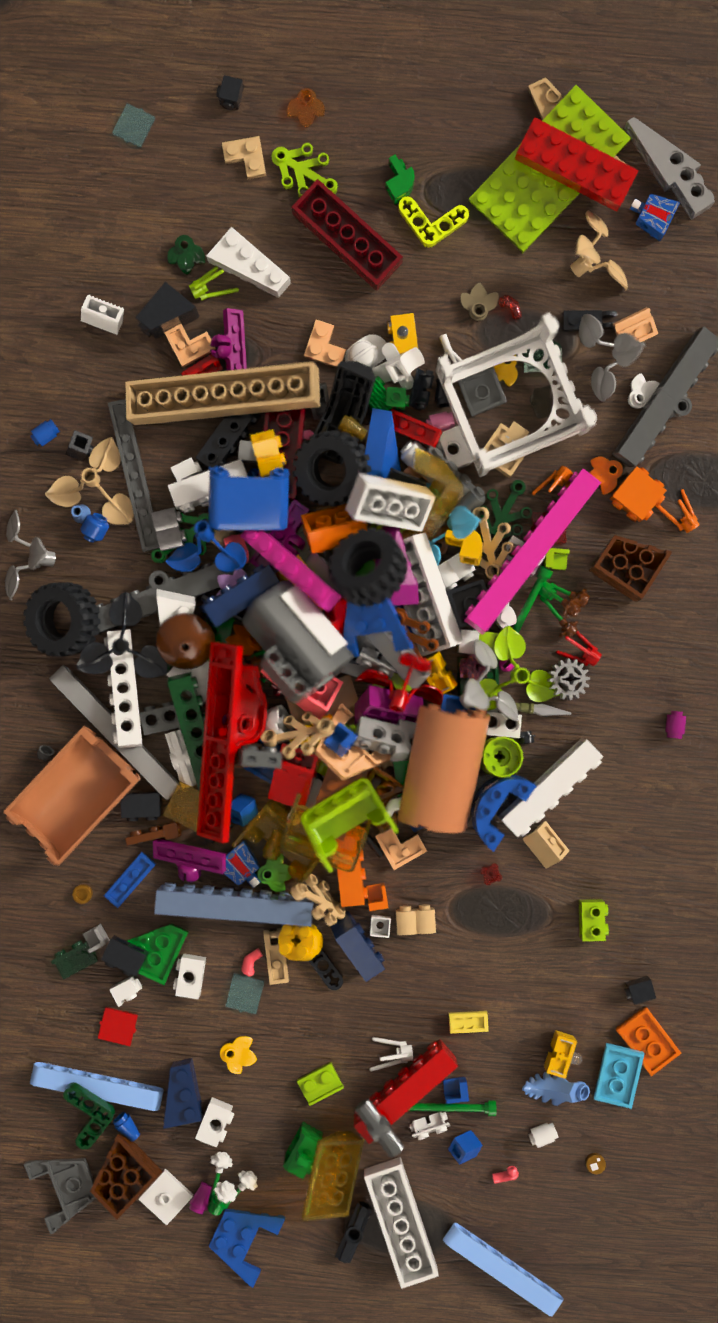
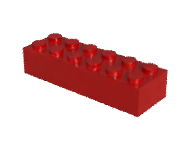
(576, 164)
(410, 1085)

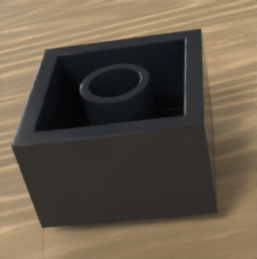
(463, 597)

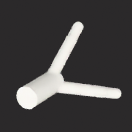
(448, 350)

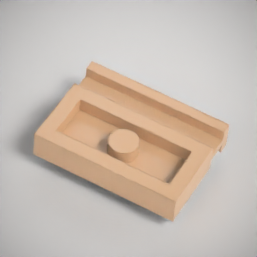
(639, 325)

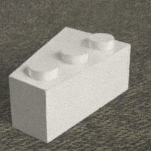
(173, 604)

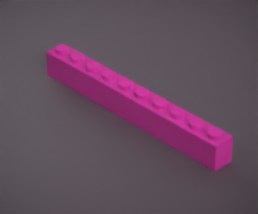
(532, 551)

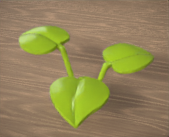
(511, 645)

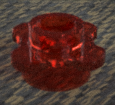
(485, 871)

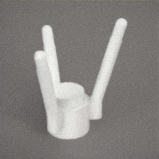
(402, 1055)

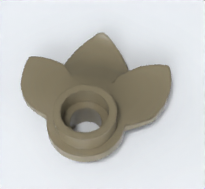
(479, 300)

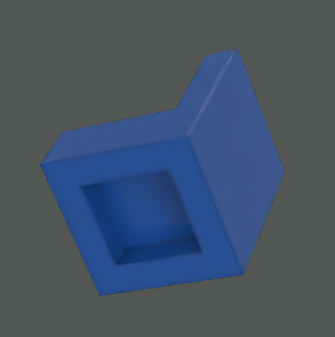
(341, 740)
(243, 810)
(455, 1090)
(465, 1147)

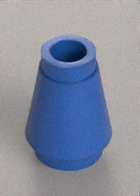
(126, 1126)

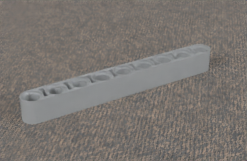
(382, 641)
(101, 718)

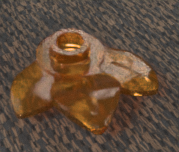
(306, 110)

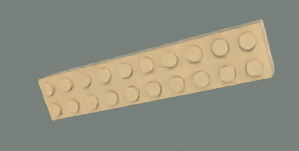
(223, 394)

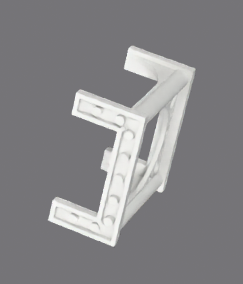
(580, 418)

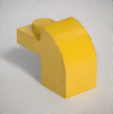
(470, 547)

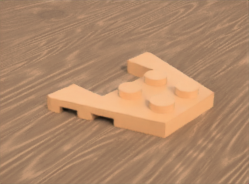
(356, 759)

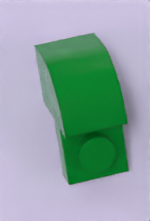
(402, 183)

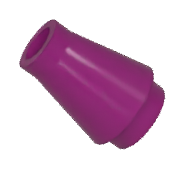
(200, 1199)

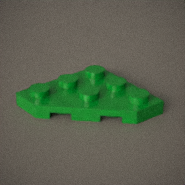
(163, 950)

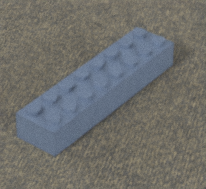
(232, 904)

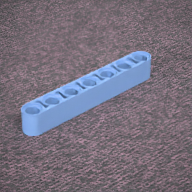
(105, 1087)
(503, 1269)

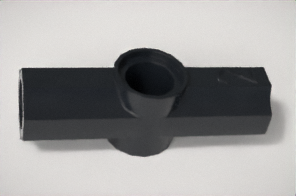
(349, 1241)

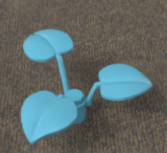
(461, 523)

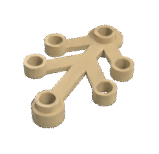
(490, 546)
(322, 728)
(334, 908)

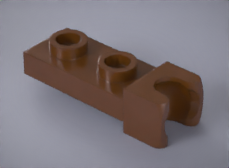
(169, 831)

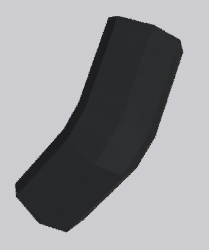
(348, 397)

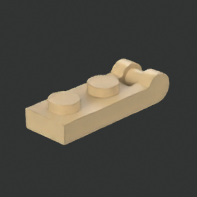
(275, 961)

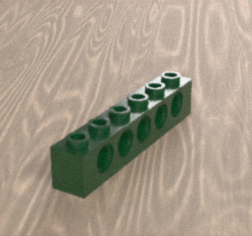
(177, 685)

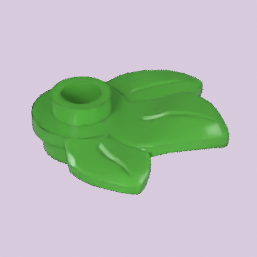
(278, 874)

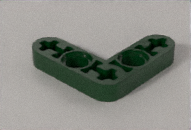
(96, 1115)

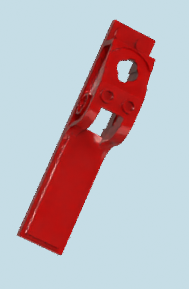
(228, 697)

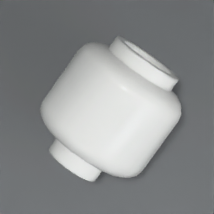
(408, 452)

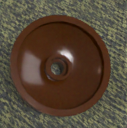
(181, 630)

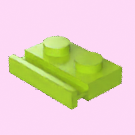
(320, 1083)

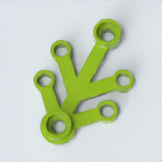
(301, 168)

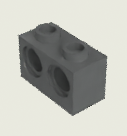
(162, 722)

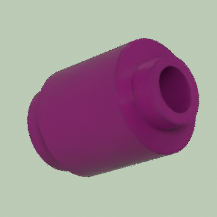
(675, 724)

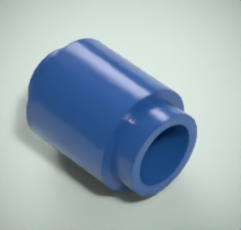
(44, 433)

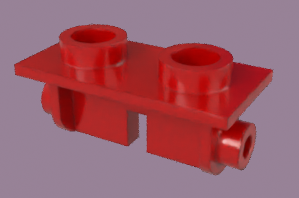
(206, 365)

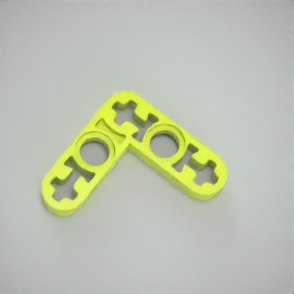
(433, 229)

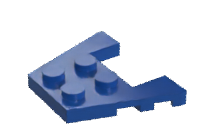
(371, 620)
(235, 1237)

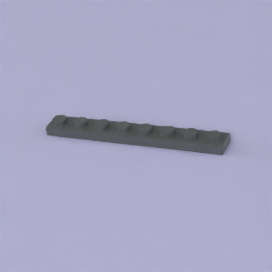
(134, 475)

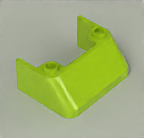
(342, 813)

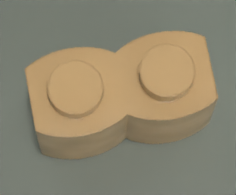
(416, 920)

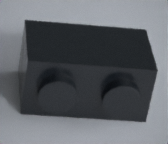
(141, 805)
(124, 956)

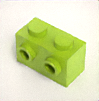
(592, 920)

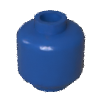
(94, 527)

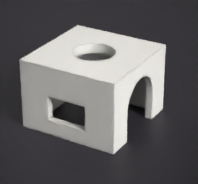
(385, 931)

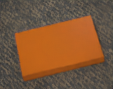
(645, 1034)

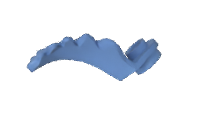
(556, 1089)

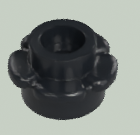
(526, 737)

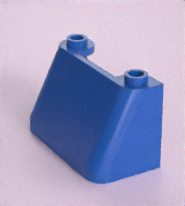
(248, 501)

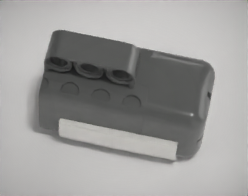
(296, 640)

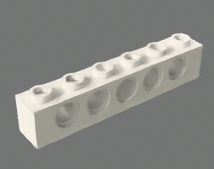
(133, 737)

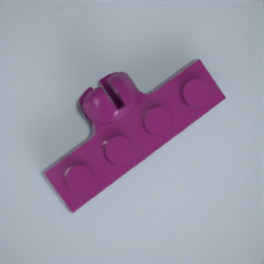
(231, 344)
(288, 536)
(189, 859)

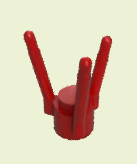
(590, 654)

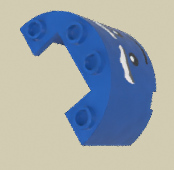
(489, 799)

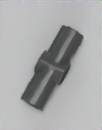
(379, 1128)

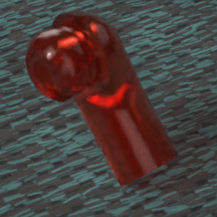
(513, 304)

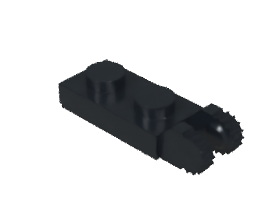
(572, 318)

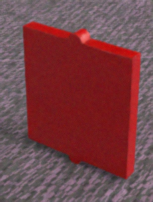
(117, 1026)

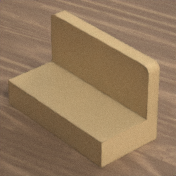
(546, 845)

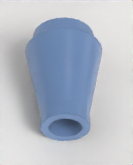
(84, 512)

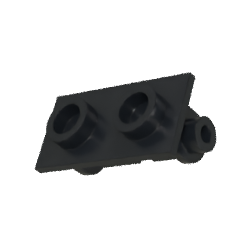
(419, 396)

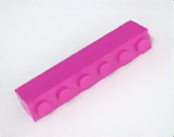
(292, 568)

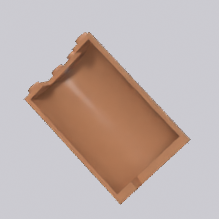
(443, 768)
(73, 794)

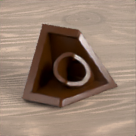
(384, 785)

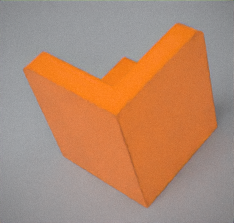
(377, 897)

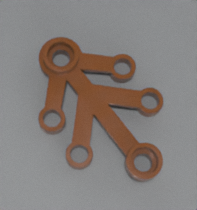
(406, 621)

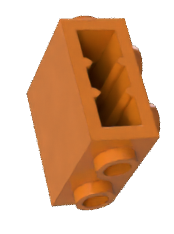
(638, 495)

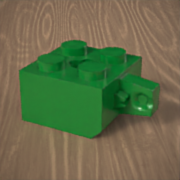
(302, 1151)

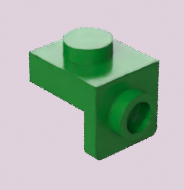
(397, 398)

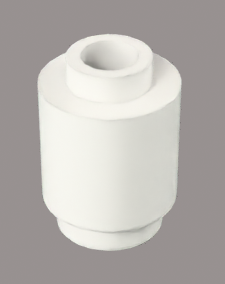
(543, 1135)

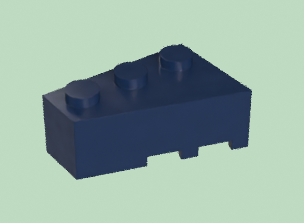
(358, 947)
(183, 1095)

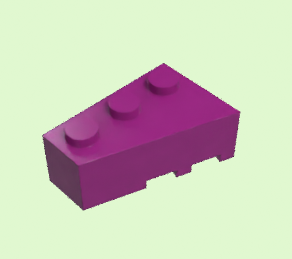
(375, 705)

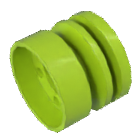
(511, 757)

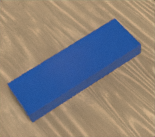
(129, 879)

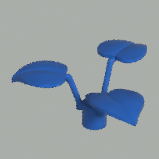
(187, 559)

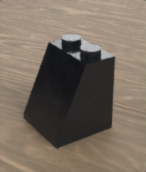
(165, 311)

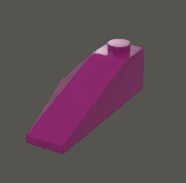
(409, 589)

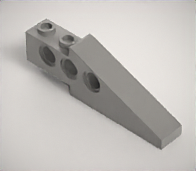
(657, 155)
(386, 733)

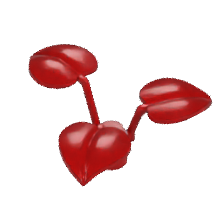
(399, 697)

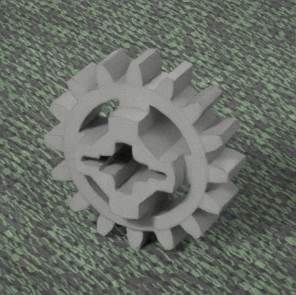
(568, 671)

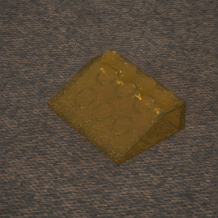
(333, 1176)

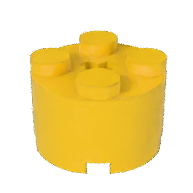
(290, 944)

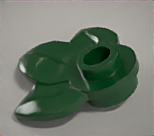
(185, 257)

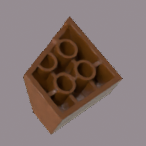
(629, 566)
(124, 1176)

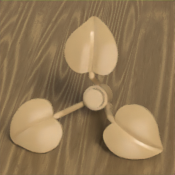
(589, 255)
(66, 489)

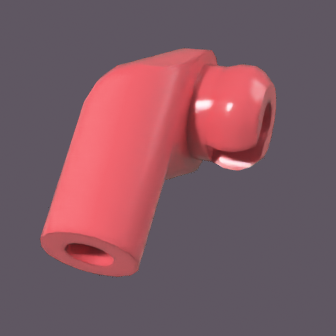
(248, 962)
(509, 1175)

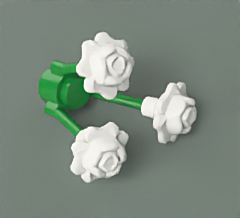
(225, 1191)

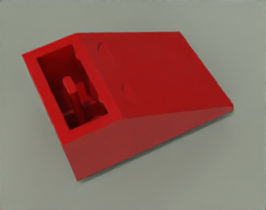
(294, 777)

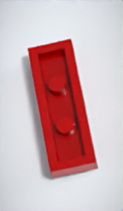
(416, 429)

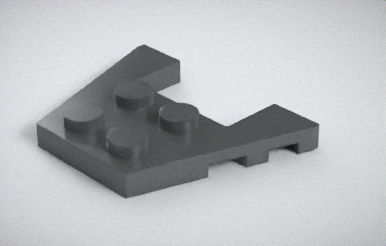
(72, 1185)

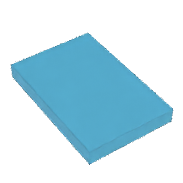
(618, 1075)

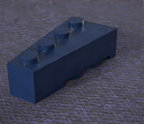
(239, 596)

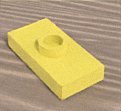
(468, 1022)

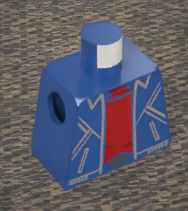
(655, 214)
(242, 864)

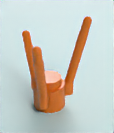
(560, 478)
(689, 521)

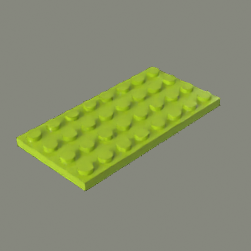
(526, 201)

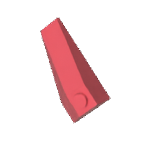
(321, 700)

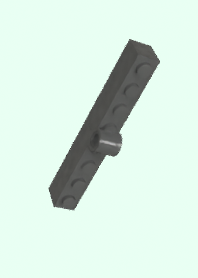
(667, 396)
(190, 584)

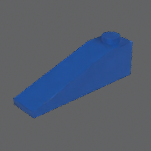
(382, 444)

